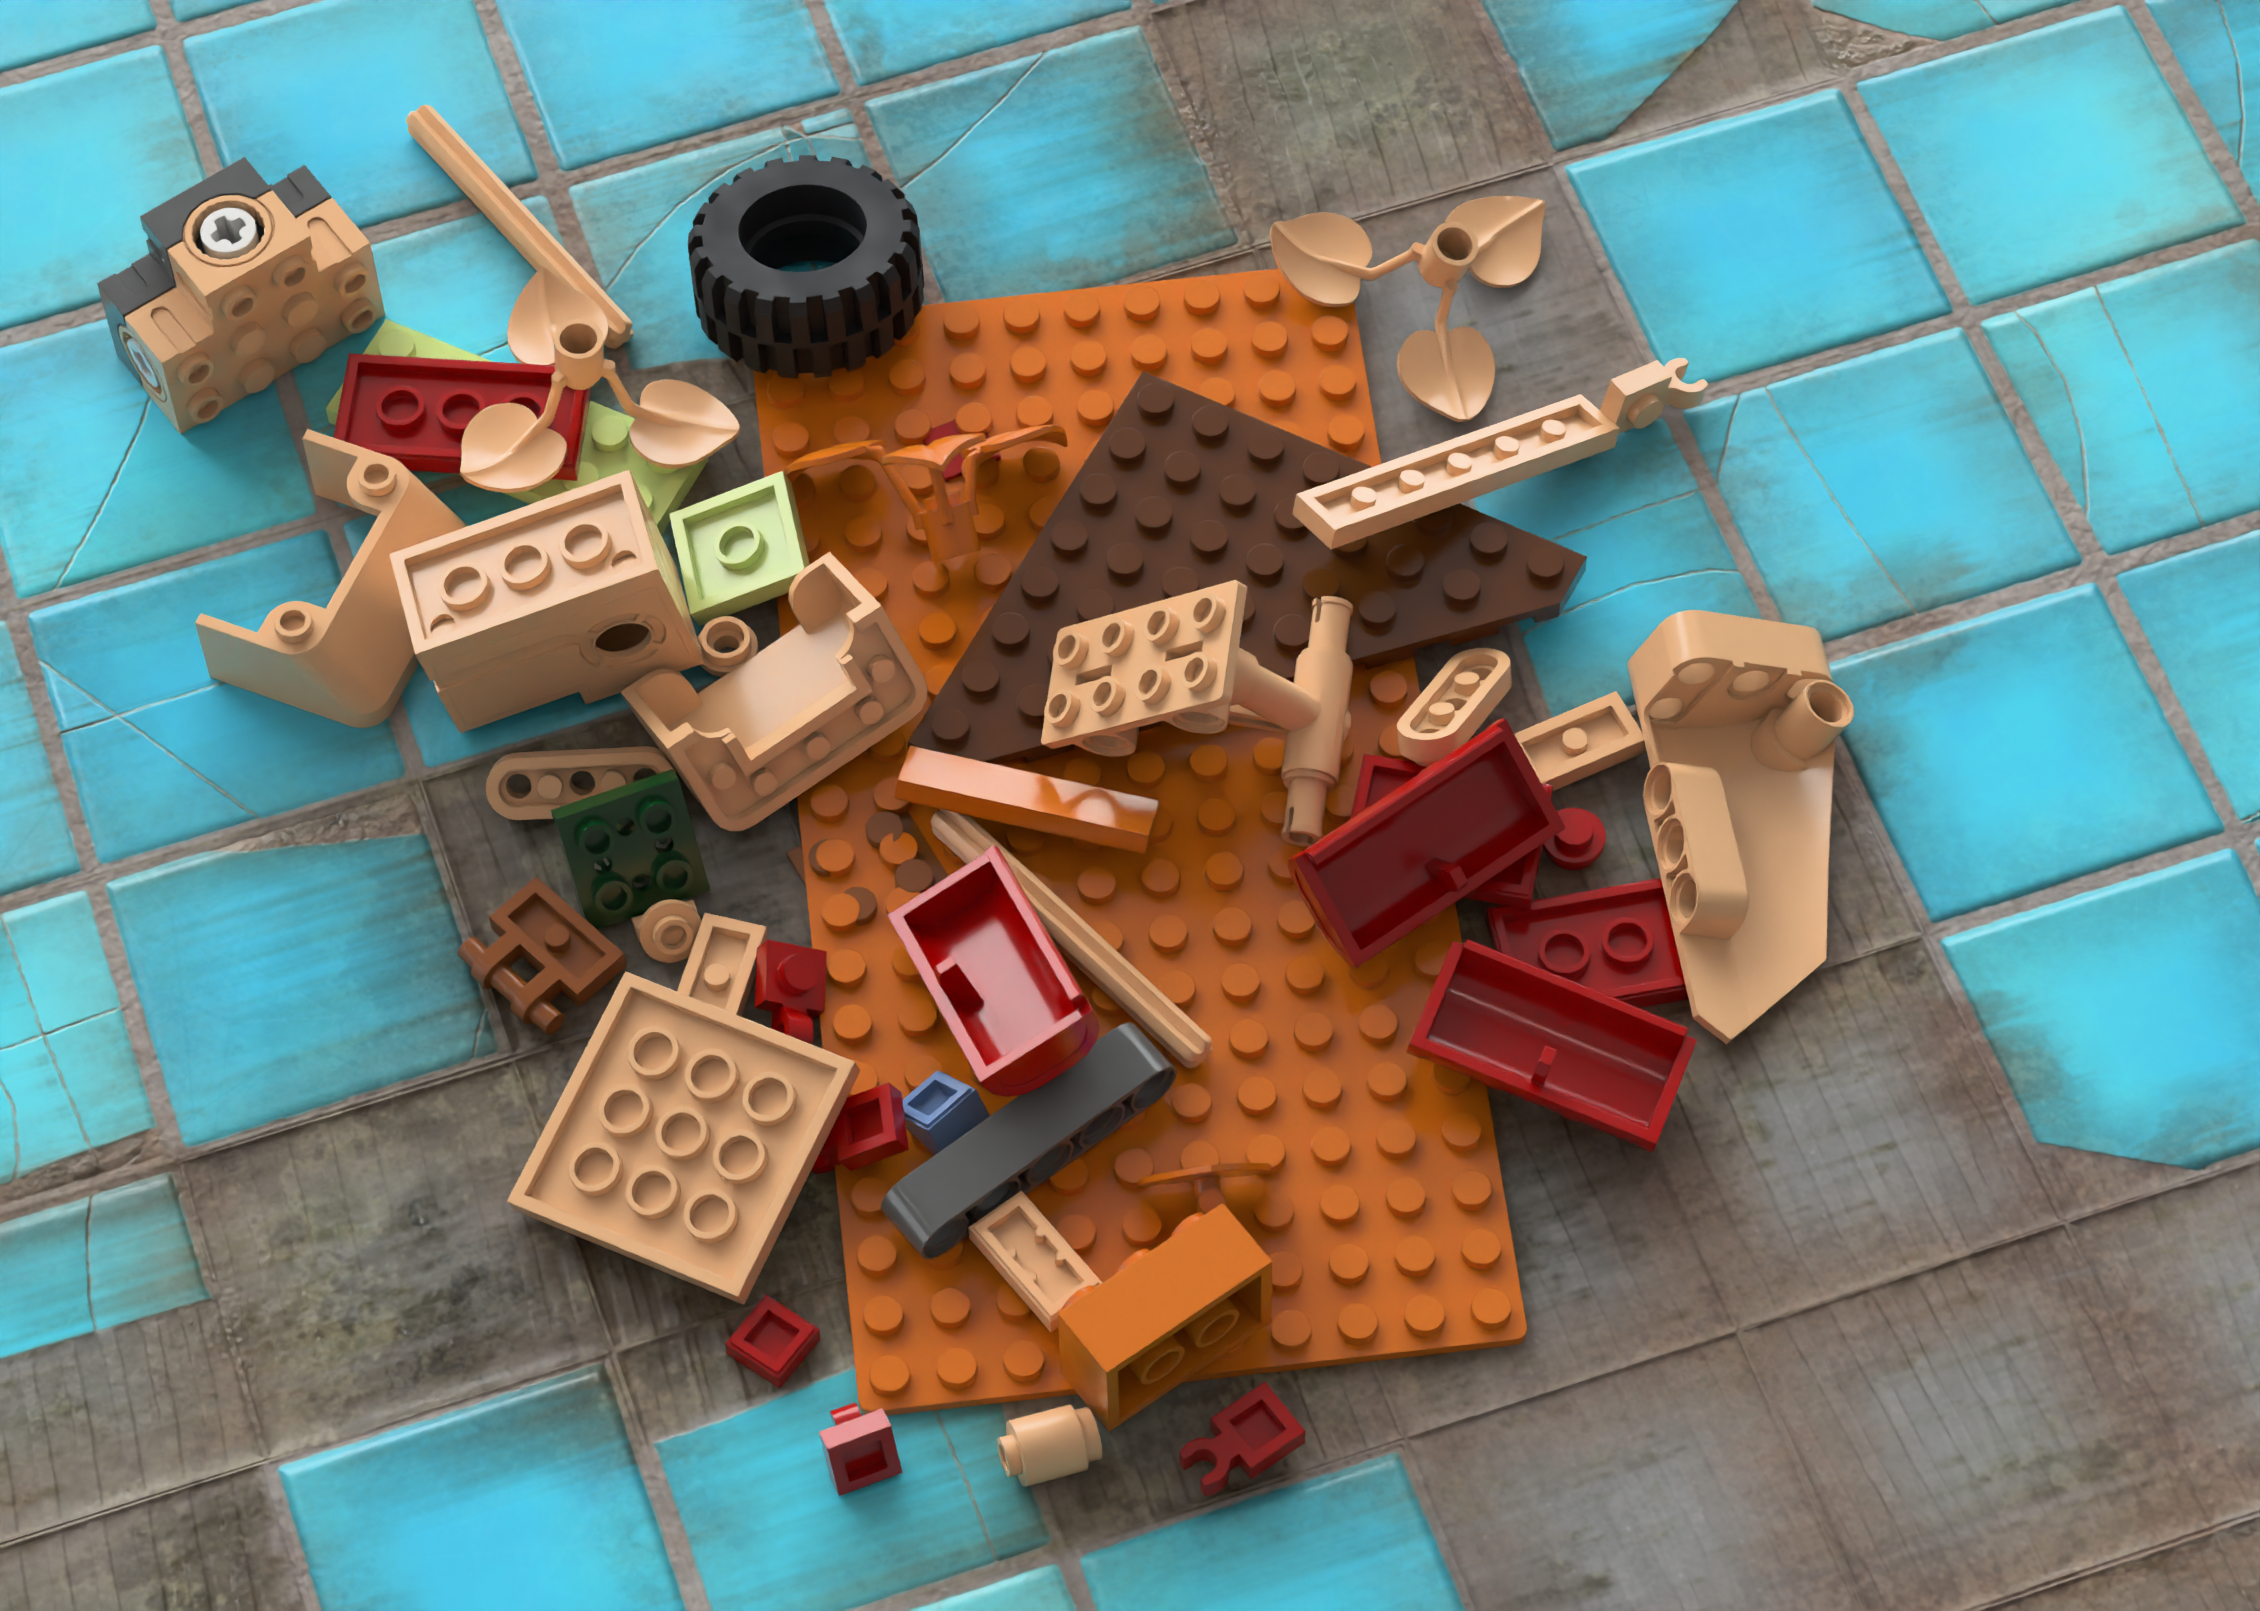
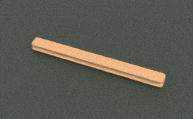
(510, 214)
(1086, 947)

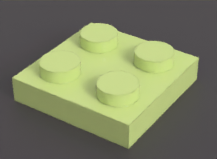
(739, 547)

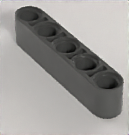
(1028, 1141)

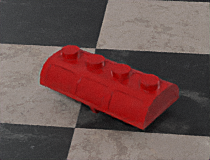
(1425, 845)
(997, 977)
(1553, 1043)

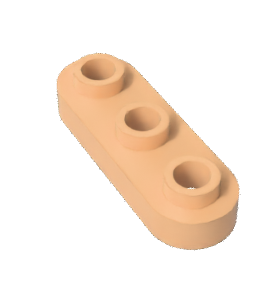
(1454, 704)
(552, 773)

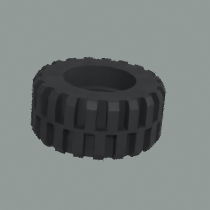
(816, 316)

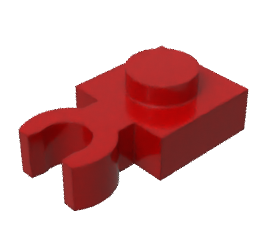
(1248, 1434)

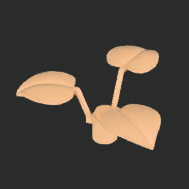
(1492, 236)
(563, 327)

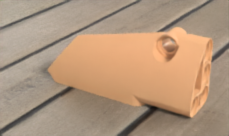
(1740, 803)

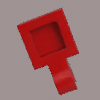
(791, 986)
(865, 1131)

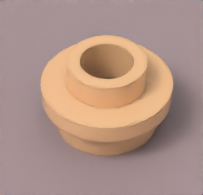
(723, 633)

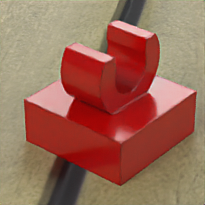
(859, 1448)

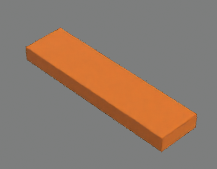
(1026, 799)

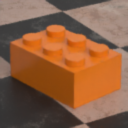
(1164, 1315)

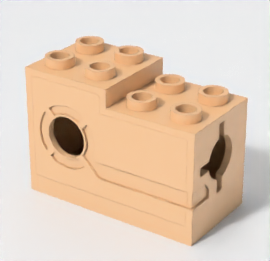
(546, 604)

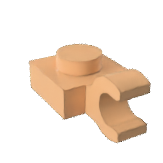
(1641, 394)

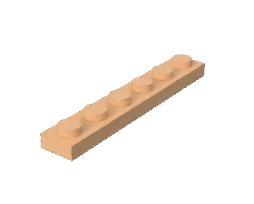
(1455, 471)

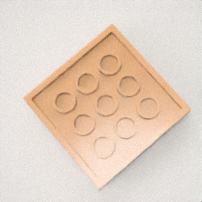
(684, 1137)

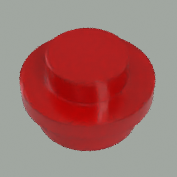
(1579, 842)

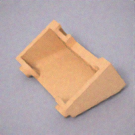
(790, 707)

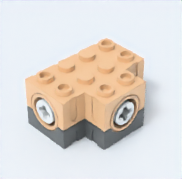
(238, 290)

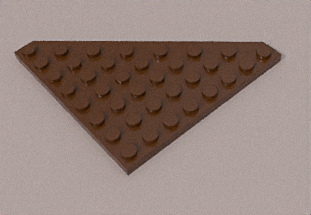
(1205, 498)

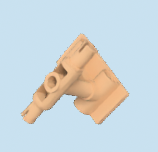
(1186, 668)

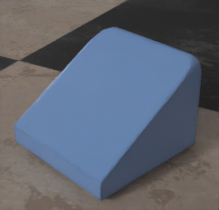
(942, 1111)

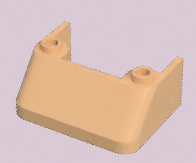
(358, 650)

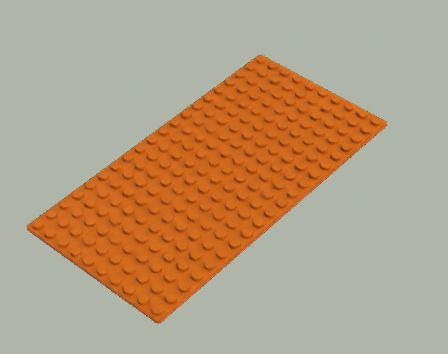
(1381, 1162)

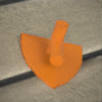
(1206, 1180)

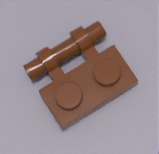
(554, 941)

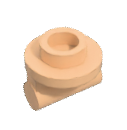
(668, 930)

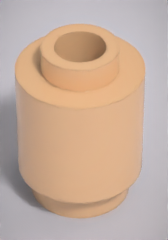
(1050, 1444)

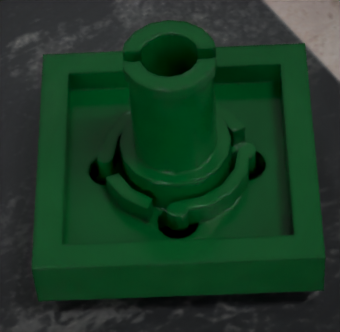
(624, 831)

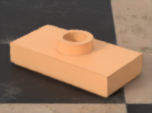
(1031, 1257)

